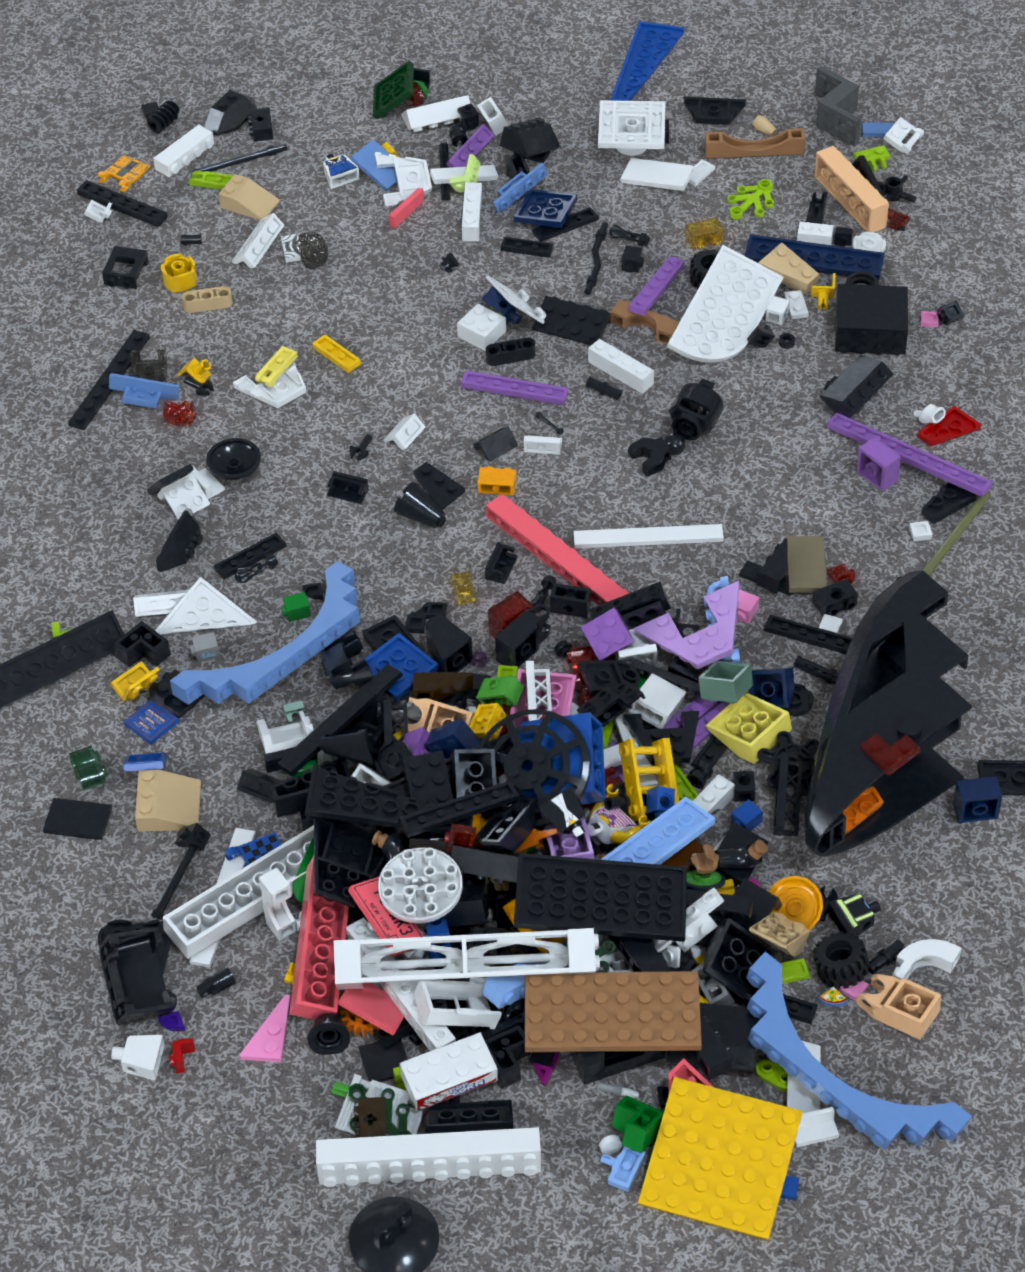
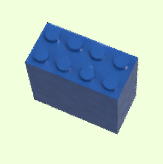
(592, 732)

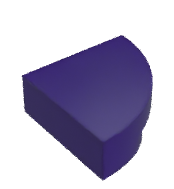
(172, 1021)

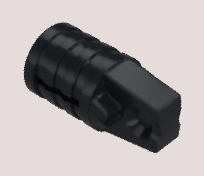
(216, 983)

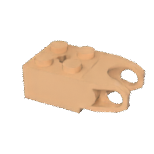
(437, 714)
(901, 1004)

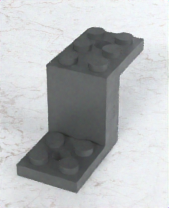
(837, 106)

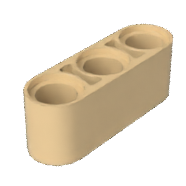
(207, 299)

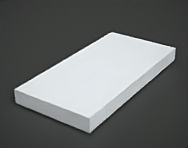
(657, 174)

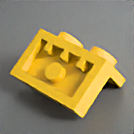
(485, 718)

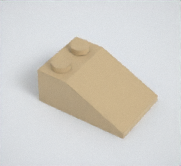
(247, 198)

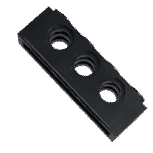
(637, 606)

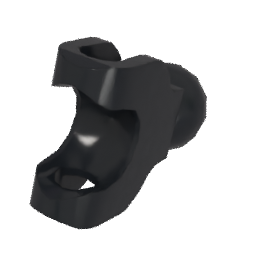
(657, 451)

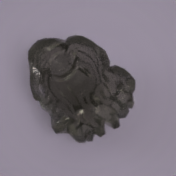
(313, 249)

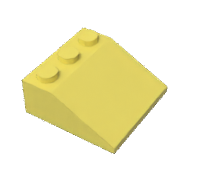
(750, 726)

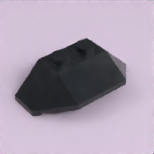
(229, 112)
(180, 542)
(509, 826)

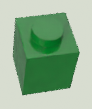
(296, 607)

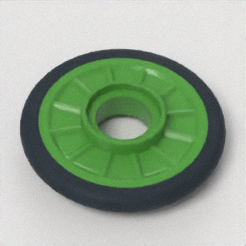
(704, 882)

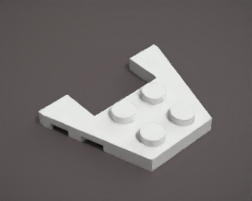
(410, 175)
(286, 388)

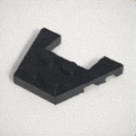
(680, 738)

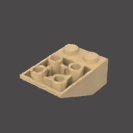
(781, 933)

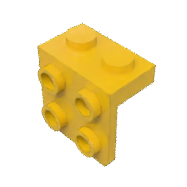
(134, 680)

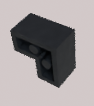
(139, 643)
(505, 1051)

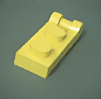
(276, 366)

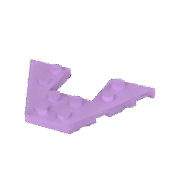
(704, 645)

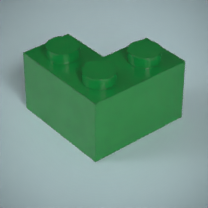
(637, 1122)

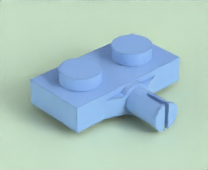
(624, 1168)

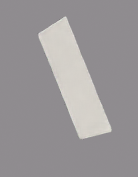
(797, 1095)

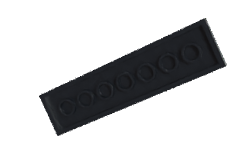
(58, 657)

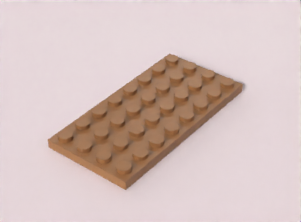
(612, 1012)

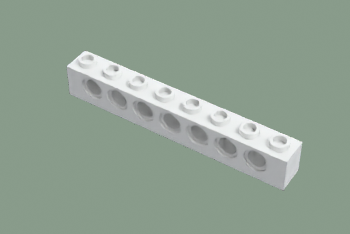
(402, 994)

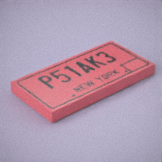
(384, 924)

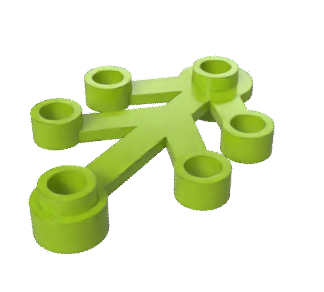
(764, 188)

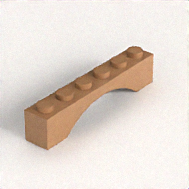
(786, 143)

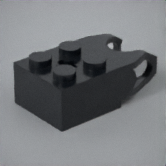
(522, 637)

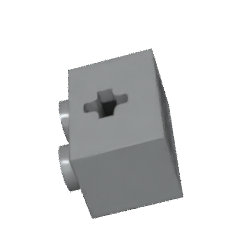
(713, 990)

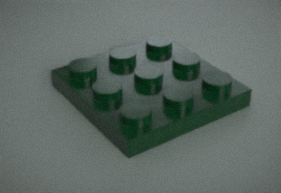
(393, 90)

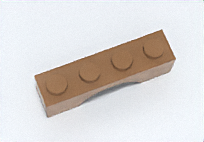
(662, 325)

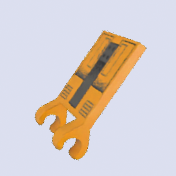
(125, 170)

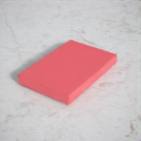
(373, 1006)

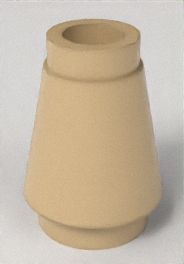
(763, 125)

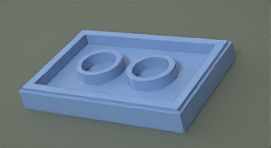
(366, 162)

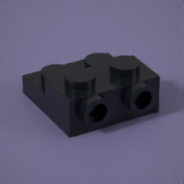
(162, 695)

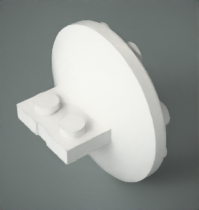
(420, 885)

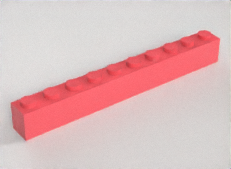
(552, 550)

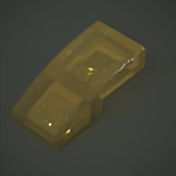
(463, 588)

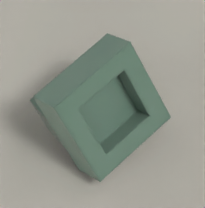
(292, 708)

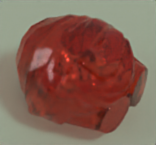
(179, 414)

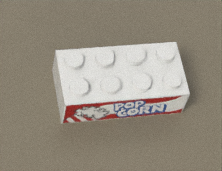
(448, 1071)

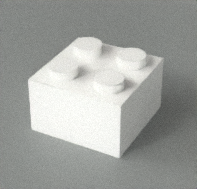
(481, 327)

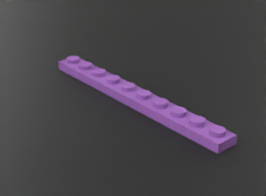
(912, 455)

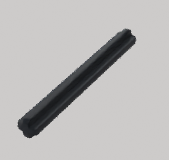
(444, 158)

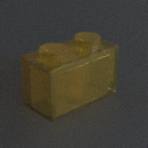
(704, 233)

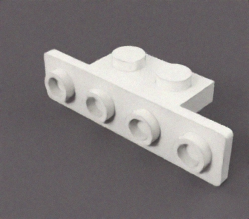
(697, 921)

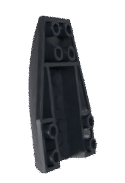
(344, 857)

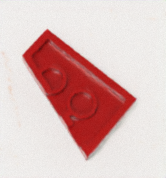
(953, 425)

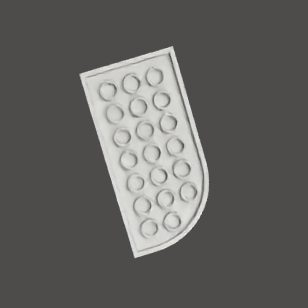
(725, 308)

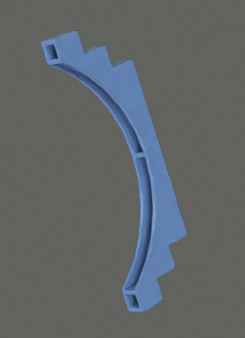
(254, 678)
(869, 1115)

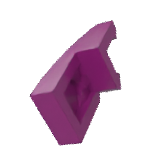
(544, 1072)

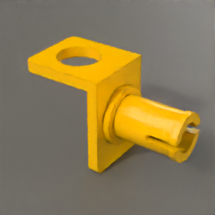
(824, 293)
(197, 370)

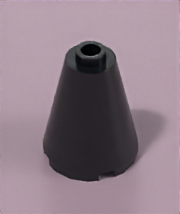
(419, 507)

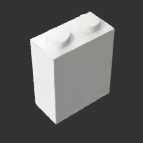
(660, 702)

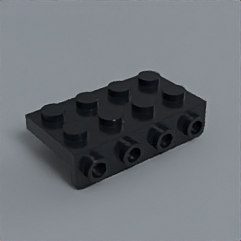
(572, 321)

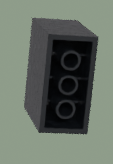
(871, 319)

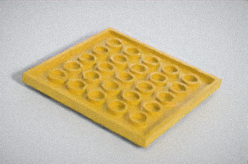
(721, 1158)

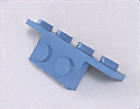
(518, 187)
(142, 391)

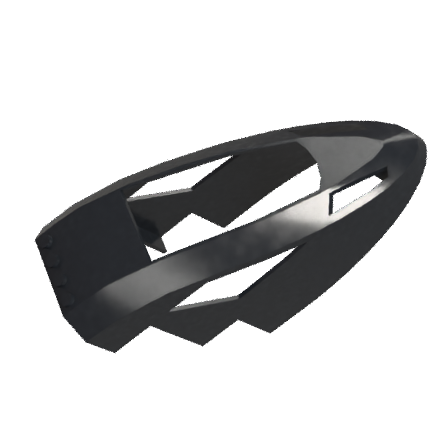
(886, 675)

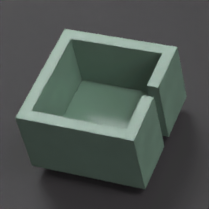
(725, 681)

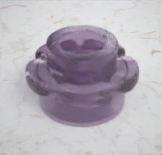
(479, 657)

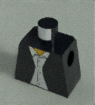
(565, 812)

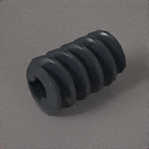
(163, 116)

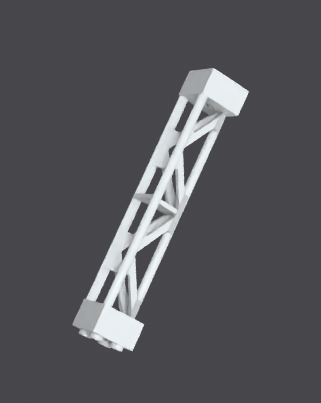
(578, 956)

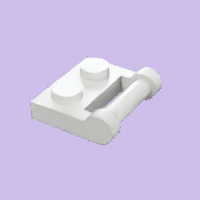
(899, 132)

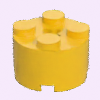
(179, 273)

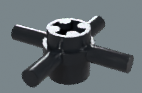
(894, 191)

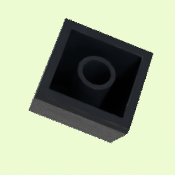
(448, 644)

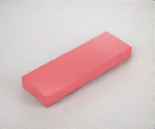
(406, 208)

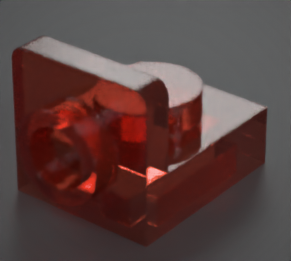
(840, 573)
(459, 835)

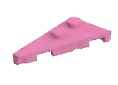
(269, 1039)

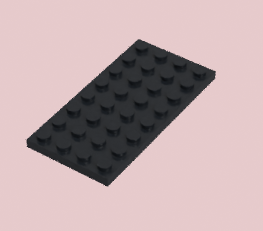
(601, 895)

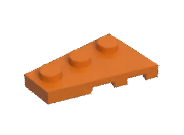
(862, 808)

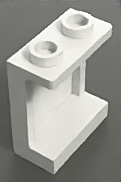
(284, 736)

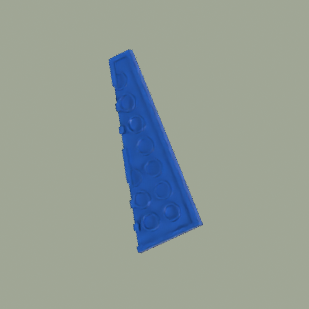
(647, 50)

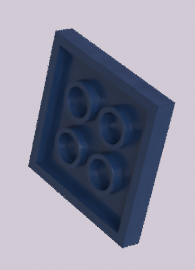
(545, 208)

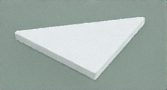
(204, 609)

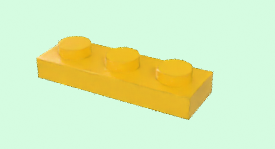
(336, 353)

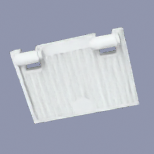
(518, 300)
(375, 1090)

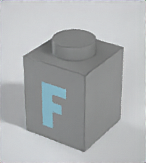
(204, 647)

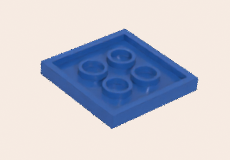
(404, 657)

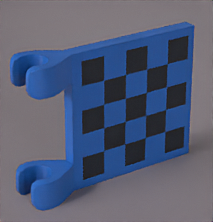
(254, 849)

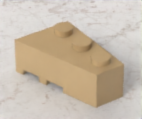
(796, 272)

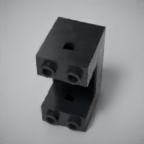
(603, 1064)

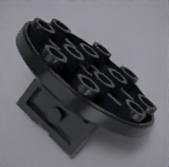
(394, 1236)

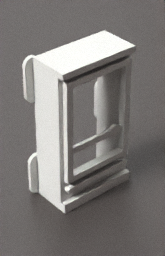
(476, 1015)

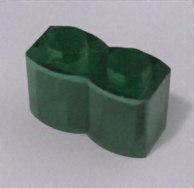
(87, 767)

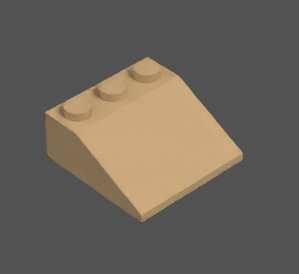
(166, 801)

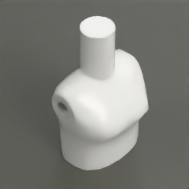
(930, 414)

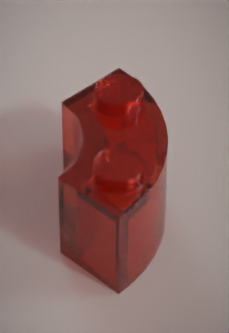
(578, 654)

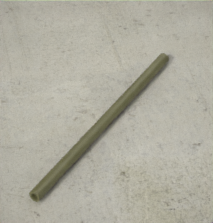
(956, 533)

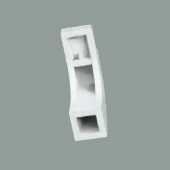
(926, 953)

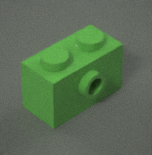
(500, 690)

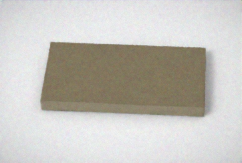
(806, 564)

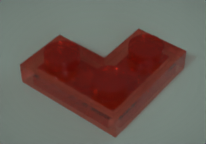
(890, 757)

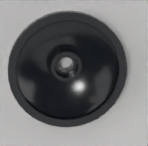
(233, 458)

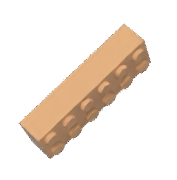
(851, 189)

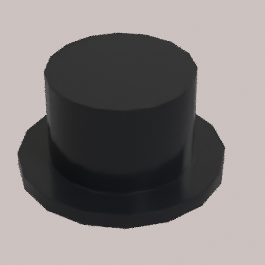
(328, 1035)

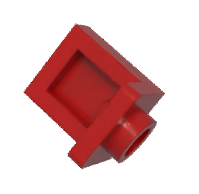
(181, 1047)

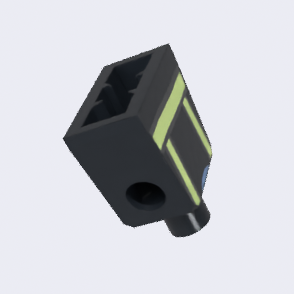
(853, 913)

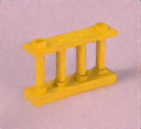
(663, 769)

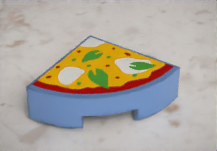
(832, 998)

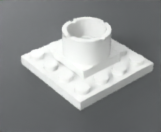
(631, 126)

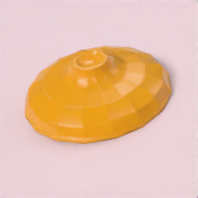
(799, 900)

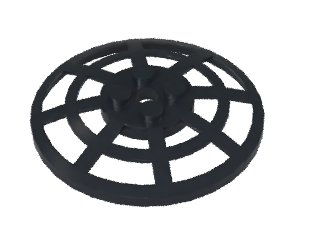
(541, 758)

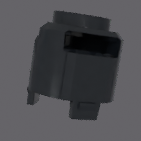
(696, 410)

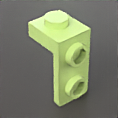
(471, 173)

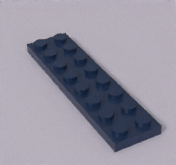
(820, 256)

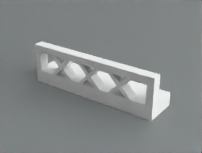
(259, 241)
(157, 602)
(532, 690)

